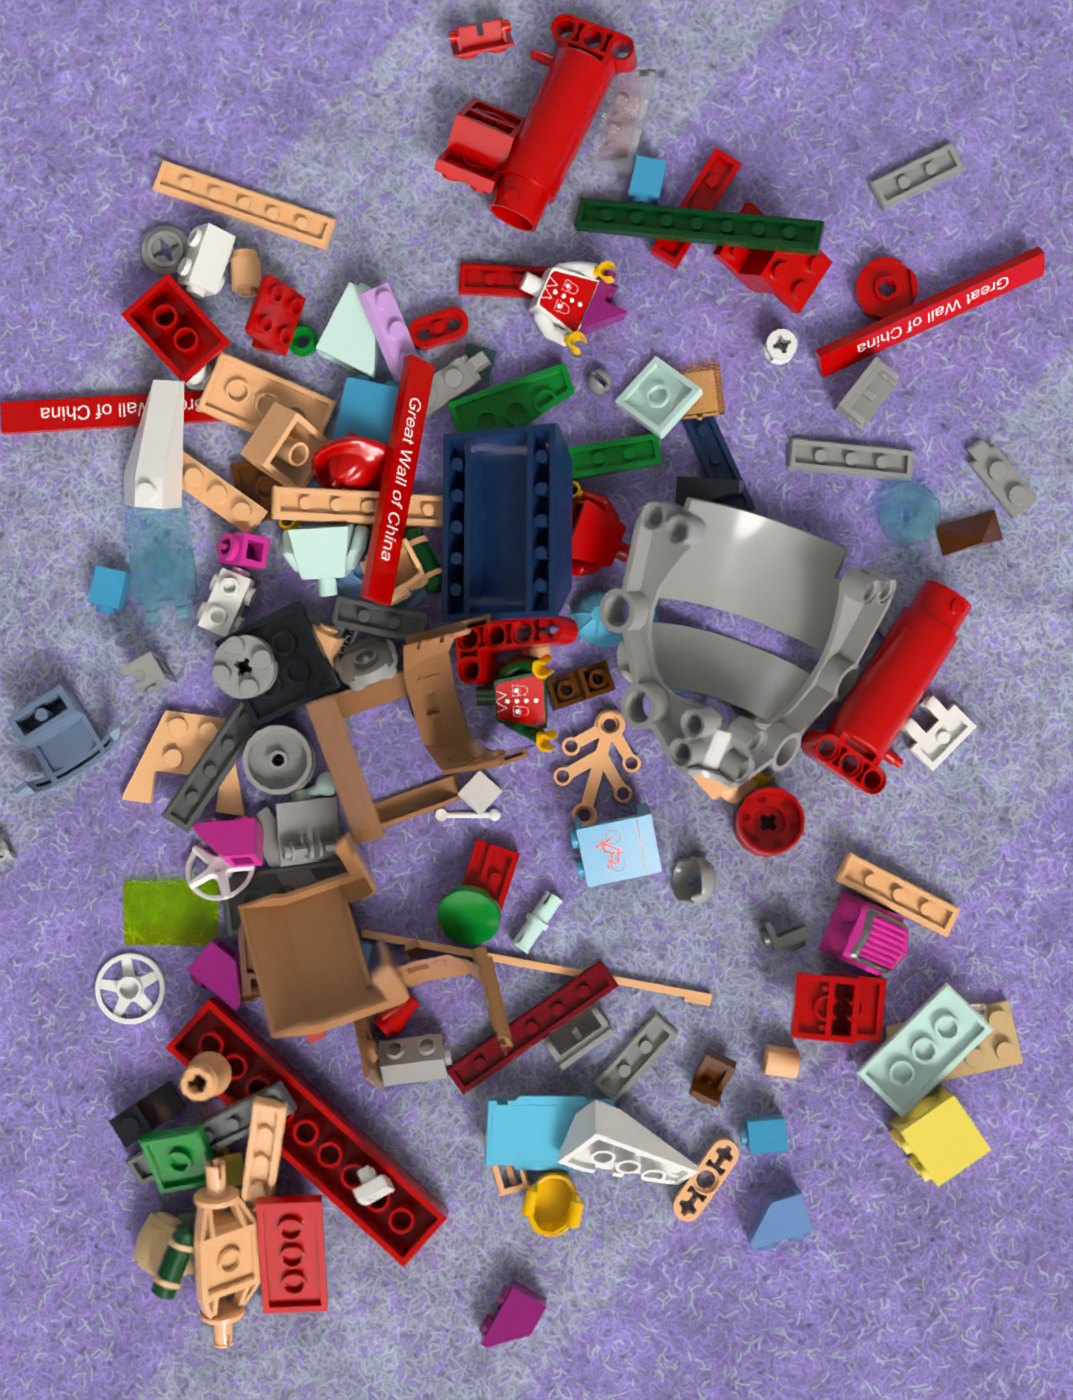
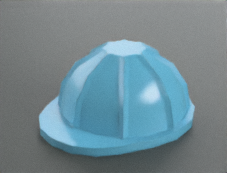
(590, 627)

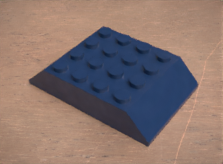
(506, 523)

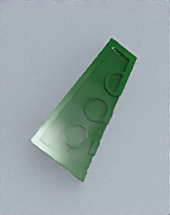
(513, 402)

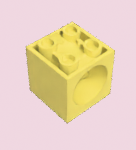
(938, 1137)

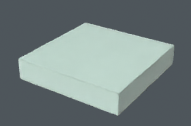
(659, 397)

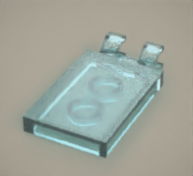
(162, 561)

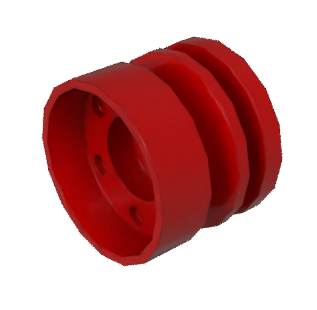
(786, 816)

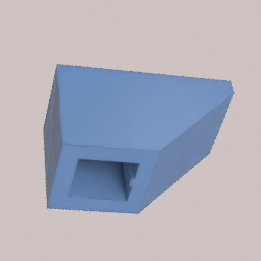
(780, 1219)

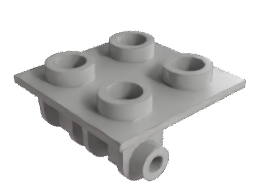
(307, 830)

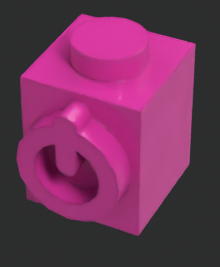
(243, 550)

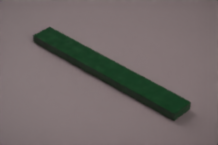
(700, 226)

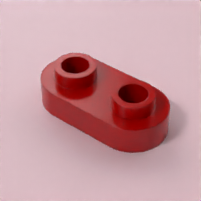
(437, 325)

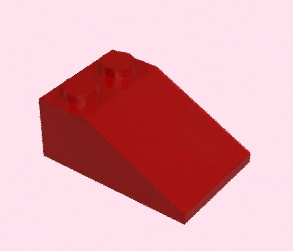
(175, 328)

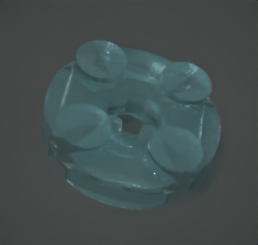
(926, 506)

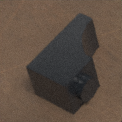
(706, 489)
(147, 1114)

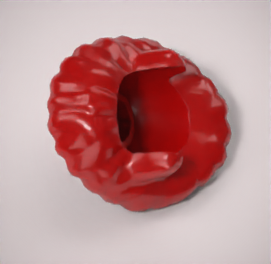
(350, 463)

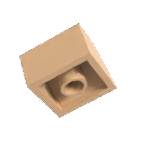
(284, 446)

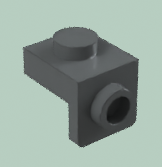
(791, 939)

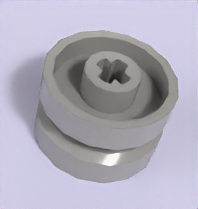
(298, 765)

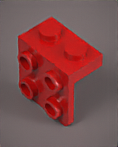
(274, 316)

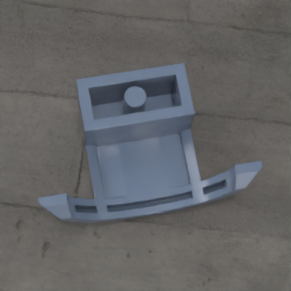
(60, 738)

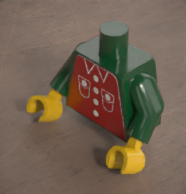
(521, 698)

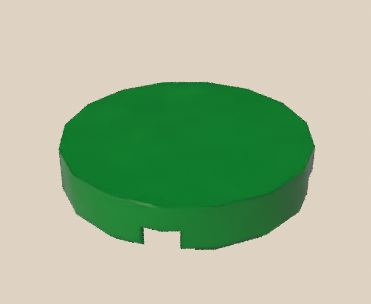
(469, 915)

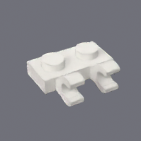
(942, 736)

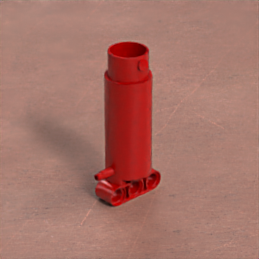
(558, 117)
(889, 689)

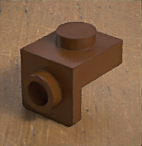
(711, 1077)

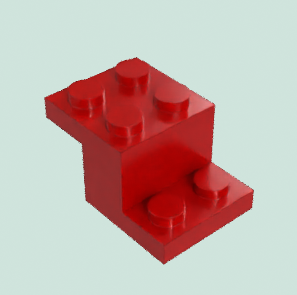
(479, 145)
(783, 274)
(837, 1007)

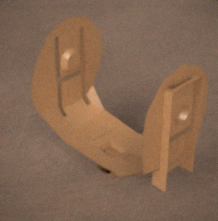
(436, 703)
(433, 969)

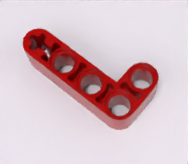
(515, 638)

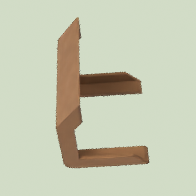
(362, 815)
(312, 956)

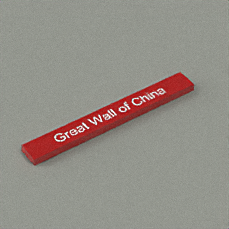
(930, 312)
(87, 413)
(397, 481)

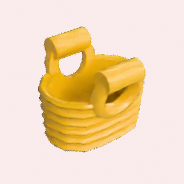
(553, 1204)

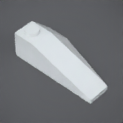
(156, 456)
(615, 1141)

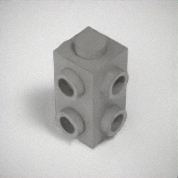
(414, 1059)

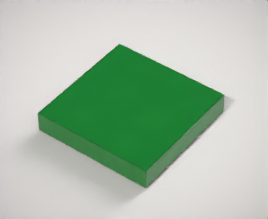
(177, 1157)

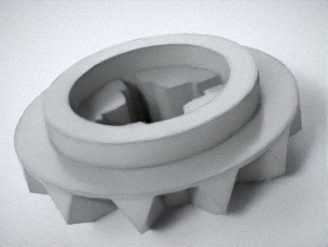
(152, 247)

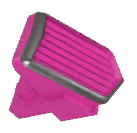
(866, 936)

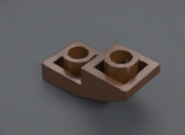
(579, 685)

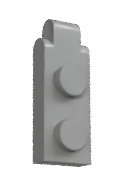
(1000, 478)

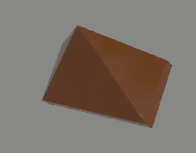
(969, 533)

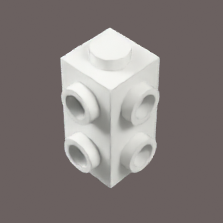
(205, 261)
(227, 601)

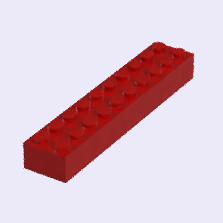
(317, 1134)

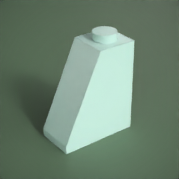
(349, 336)

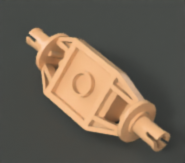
(224, 1253)

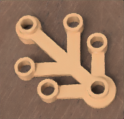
(599, 761)

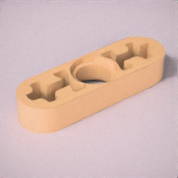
(724, 1164)

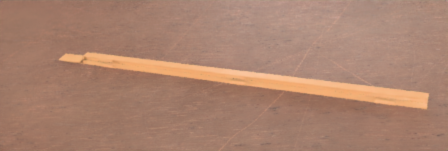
(690, 995)

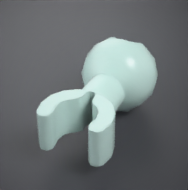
(323, 786)

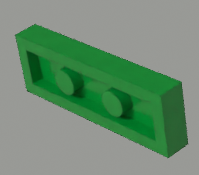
(615, 456)

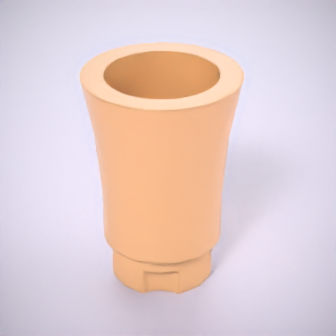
(211, 1067)

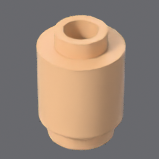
(245, 272)

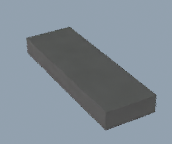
(377, 619)

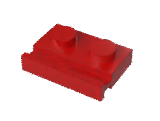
(491, 869)

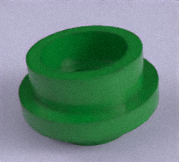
(310, 348)

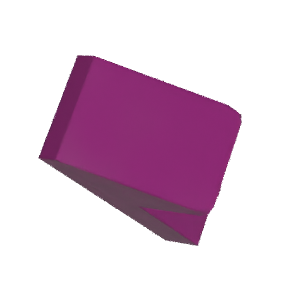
(600, 312)

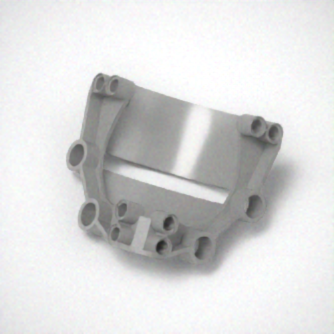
(758, 572)

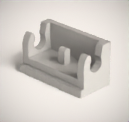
(867, 394)
(151, 669)
(578, 1036)

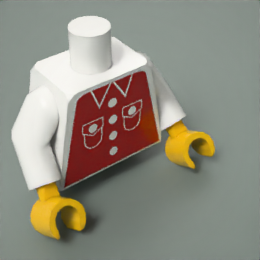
(564, 298)

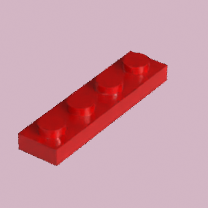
(704, 195)

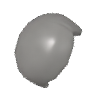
(688, 894)

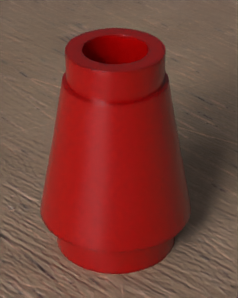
(394, 1019)

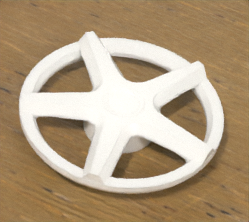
(216, 869)
(130, 988)

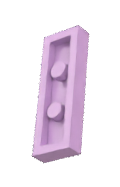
(388, 327)

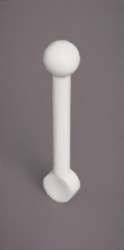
(442, 814)

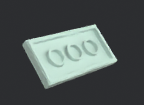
(924, 1049)

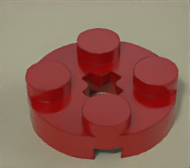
(870, 280)

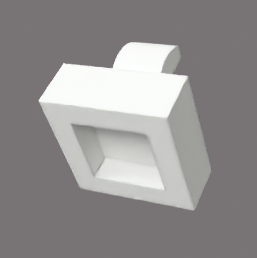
(373, 1186)

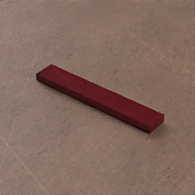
(533, 1026)

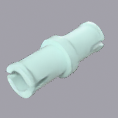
(536, 921)

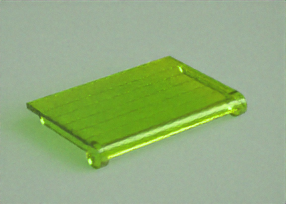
(169, 913)

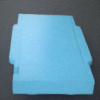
(530, 1129)

